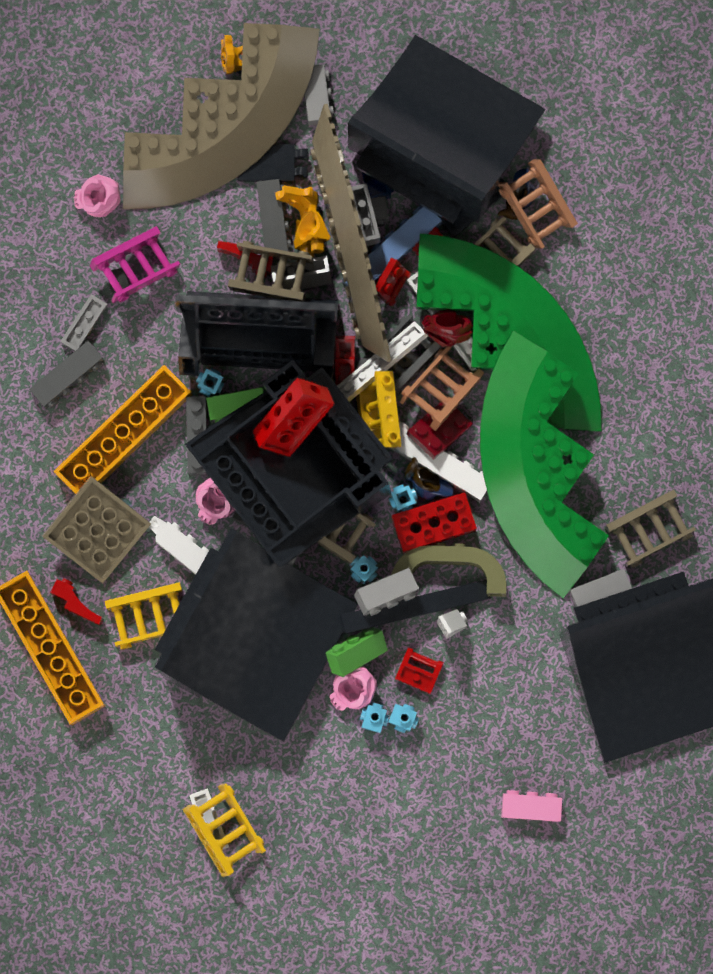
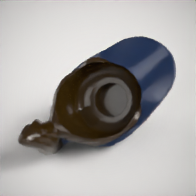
(519, 193)
(425, 483)

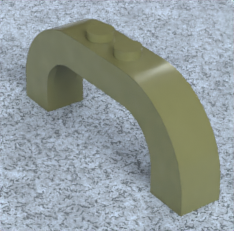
(457, 555)

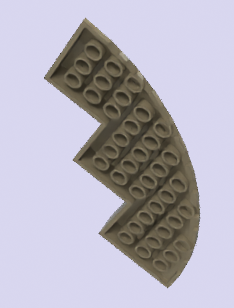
(230, 127)
(348, 237)

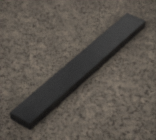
(417, 606)

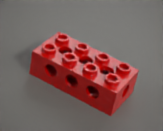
(293, 417)
(436, 510)

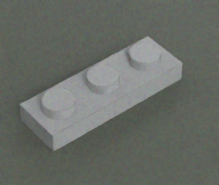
(84, 323)

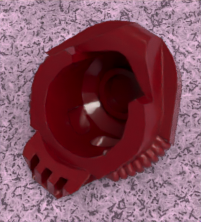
(447, 327)

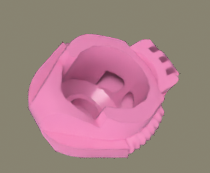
(98, 196)
(212, 503)
(353, 690)

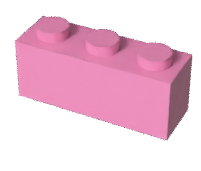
(531, 806)

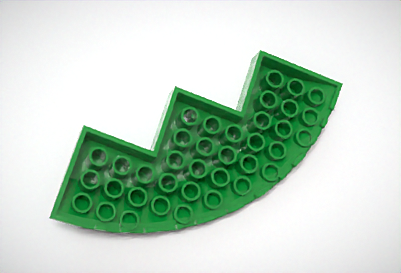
(502, 301)
(526, 465)

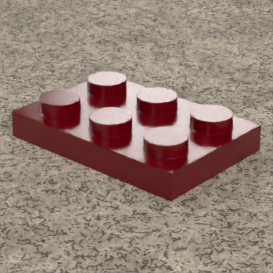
(437, 441)

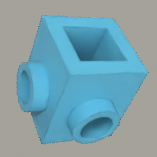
(215, 377)
(400, 491)
(360, 576)
(395, 718)
(370, 724)

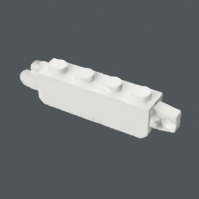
(178, 545)

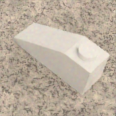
(452, 623)

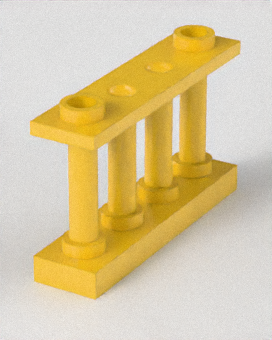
(386, 403)
(134, 601)
(205, 830)

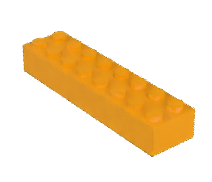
(124, 430)
(49, 648)

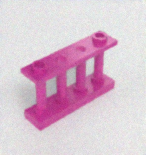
(134, 246)

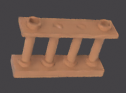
(555, 202)
(448, 403)

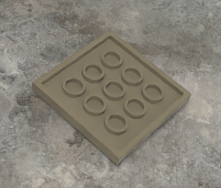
(96, 529)

